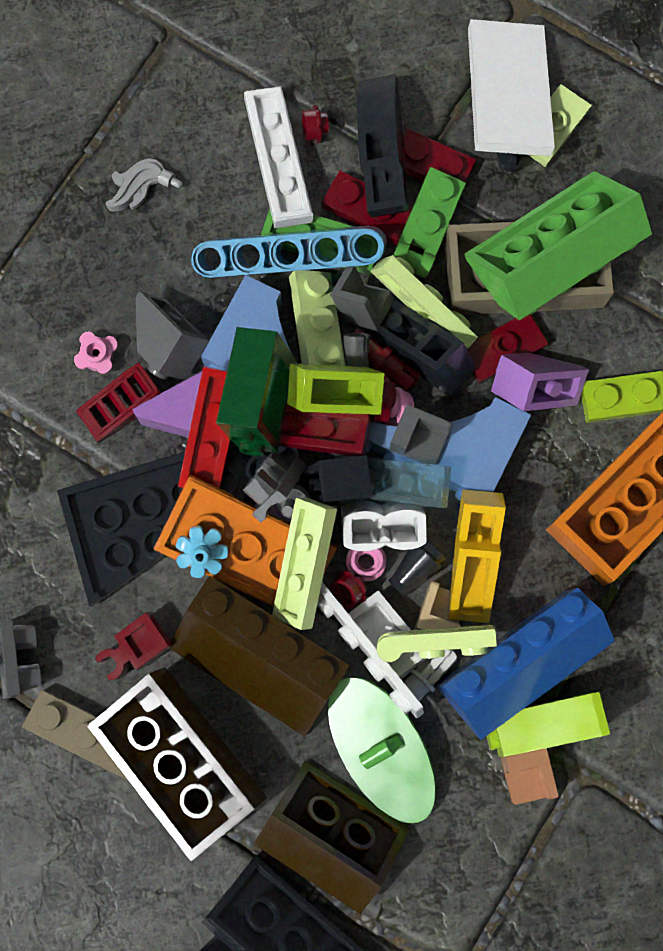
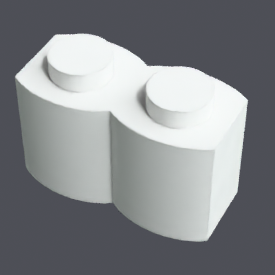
(372, 525)

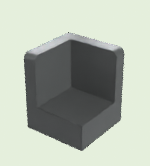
(360, 302)
(420, 436)

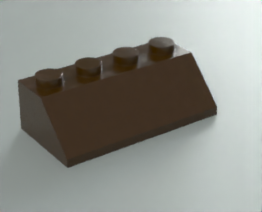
(257, 656)
(177, 762)

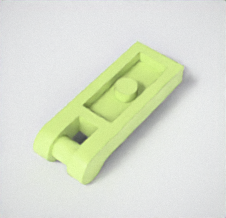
(434, 642)

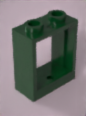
(256, 391)

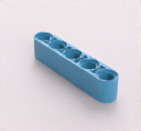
(270, 252)

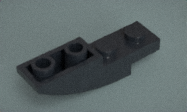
(381, 145)

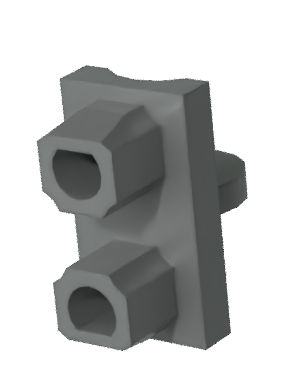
(276, 485)
(13, 677)

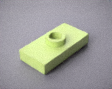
(567, 114)

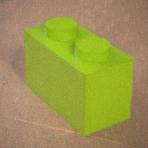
(335, 389)

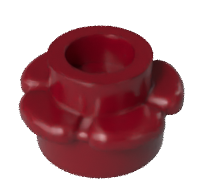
(314, 124)
(349, 589)

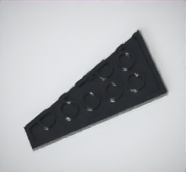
(122, 515)

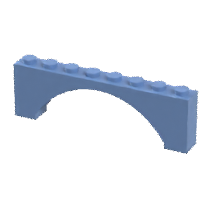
(475, 446)

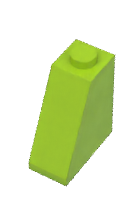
(551, 725)

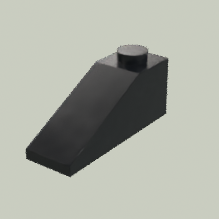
(426, 348)

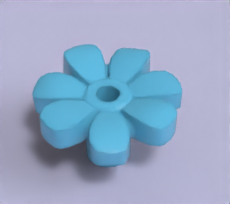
(204, 545)

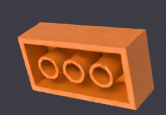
(618, 510)

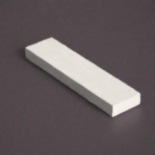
(278, 157)

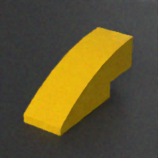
(476, 555)

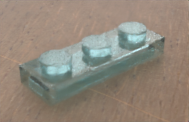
(410, 482)

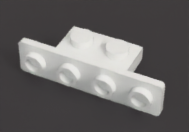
(362, 629)

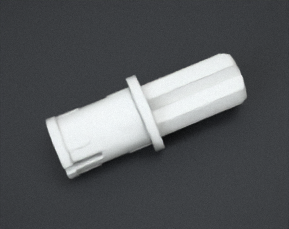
(429, 673)

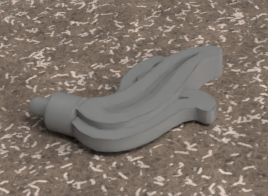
(136, 183)

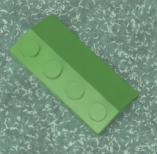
(560, 243)

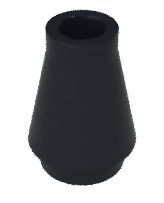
(417, 567)

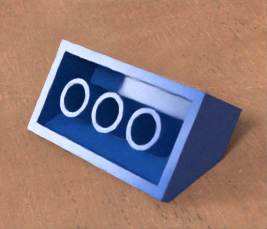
(527, 661)

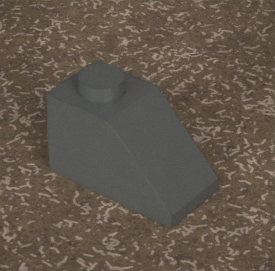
(166, 338)

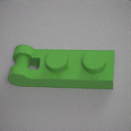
(429, 220)

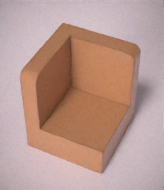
(529, 776)

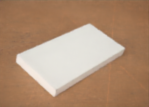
(510, 88)

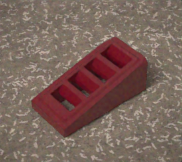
(110, 392)

